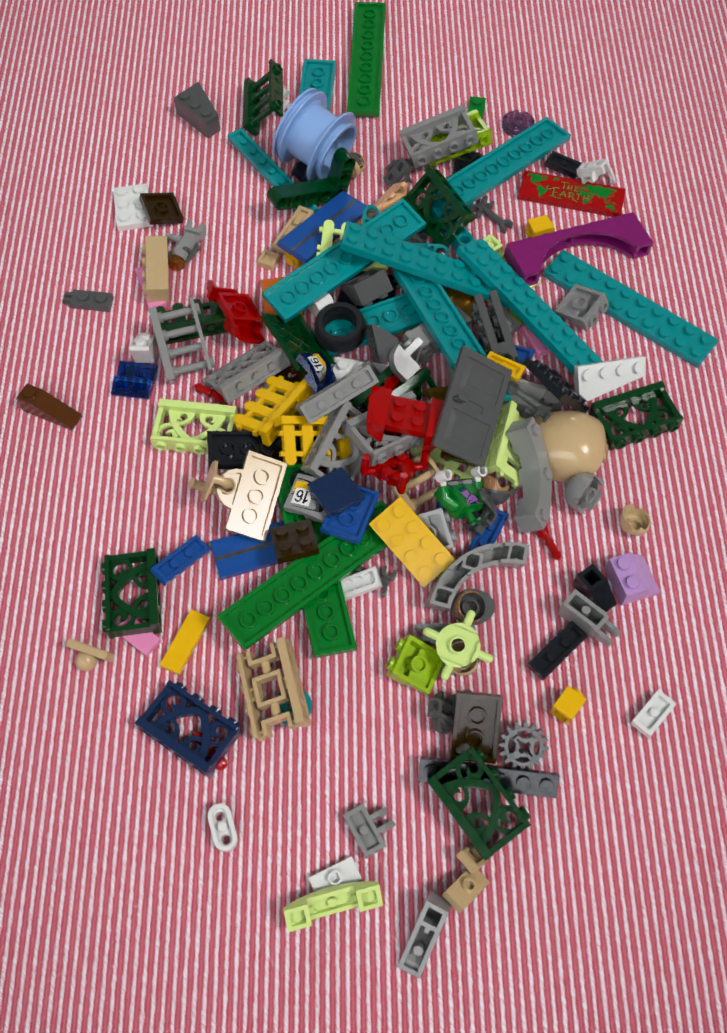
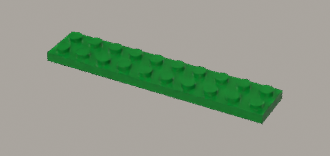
(366, 59)
(298, 586)
(327, 615)

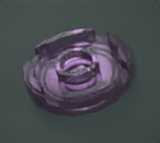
(516, 122)

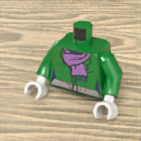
(461, 496)

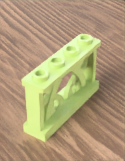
(191, 410)

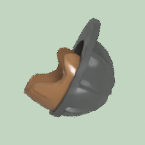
(498, 492)
(473, 600)

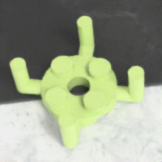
(467, 655)

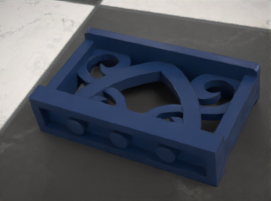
(197, 757)

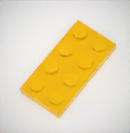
(412, 542)

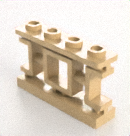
(289, 684)

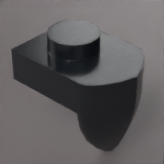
(299, 171)

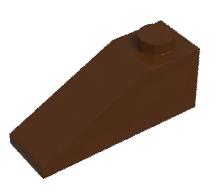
(44, 405)

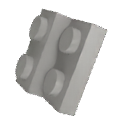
(582, 306)
(438, 523)

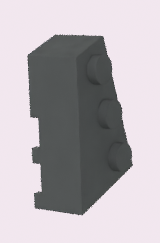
(197, 110)

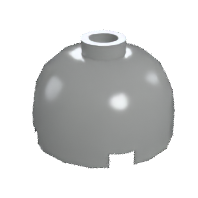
(583, 491)

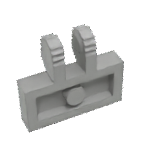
(365, 831)

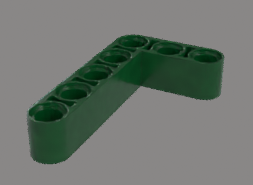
(319, 190)

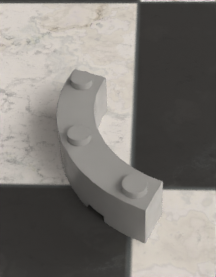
(533, 474)
(483, 557)

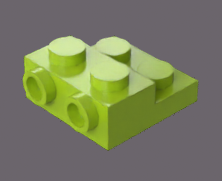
(414, 664)

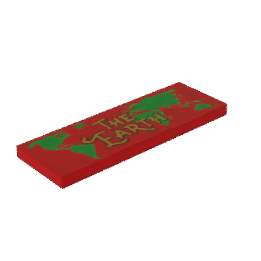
(572, 194)

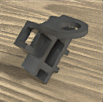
(394, 174)
(487, 513)
(442, 717)

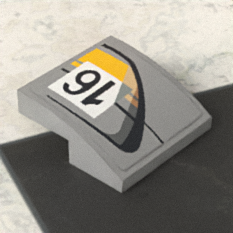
(301, 500)

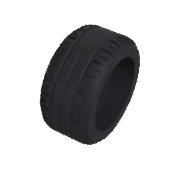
(338, 311)

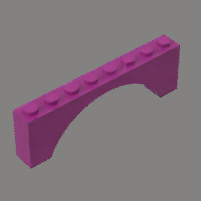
(619, 233)

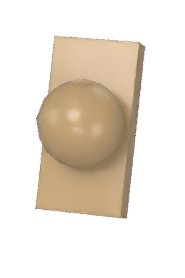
(88, 655)

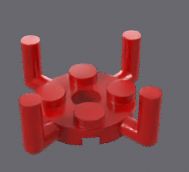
(395, 477)

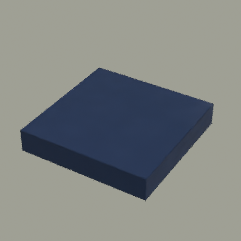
(335, 492)

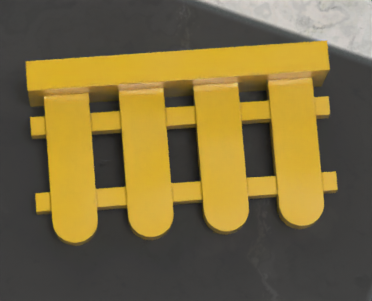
(283, 405)
(306, 435)

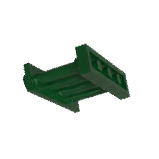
(252, 95)

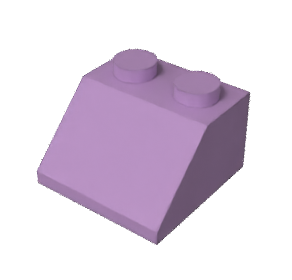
(631, 578)

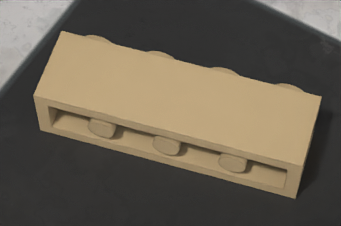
(156, 267)

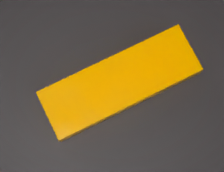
(185, 642)

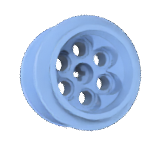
(313, 133)

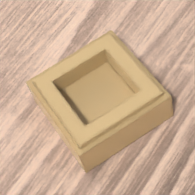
(268, 260)
(471, 858)

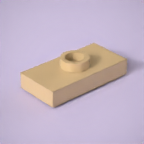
(465, 890)

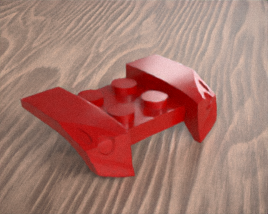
(240, 313)
(402, 416)

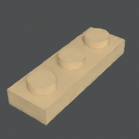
(297, 218)

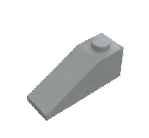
(424, 934)

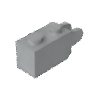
(588, 617)

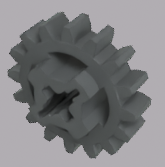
(529, 739)

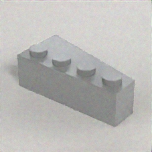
(429, 346)

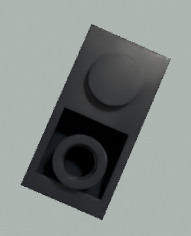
(595, 587)

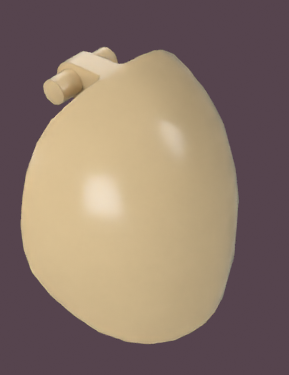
(573, 443)

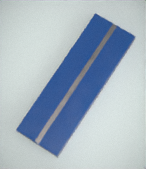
(304, 238)
(242, 554)

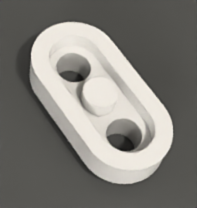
(222, 828)

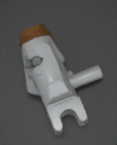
(186, 246)

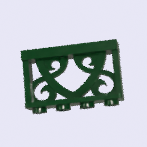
(460, 210)
(634, 432)
(150, 613)
(480, 835)

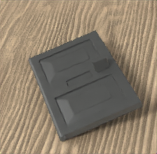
(471, 407)

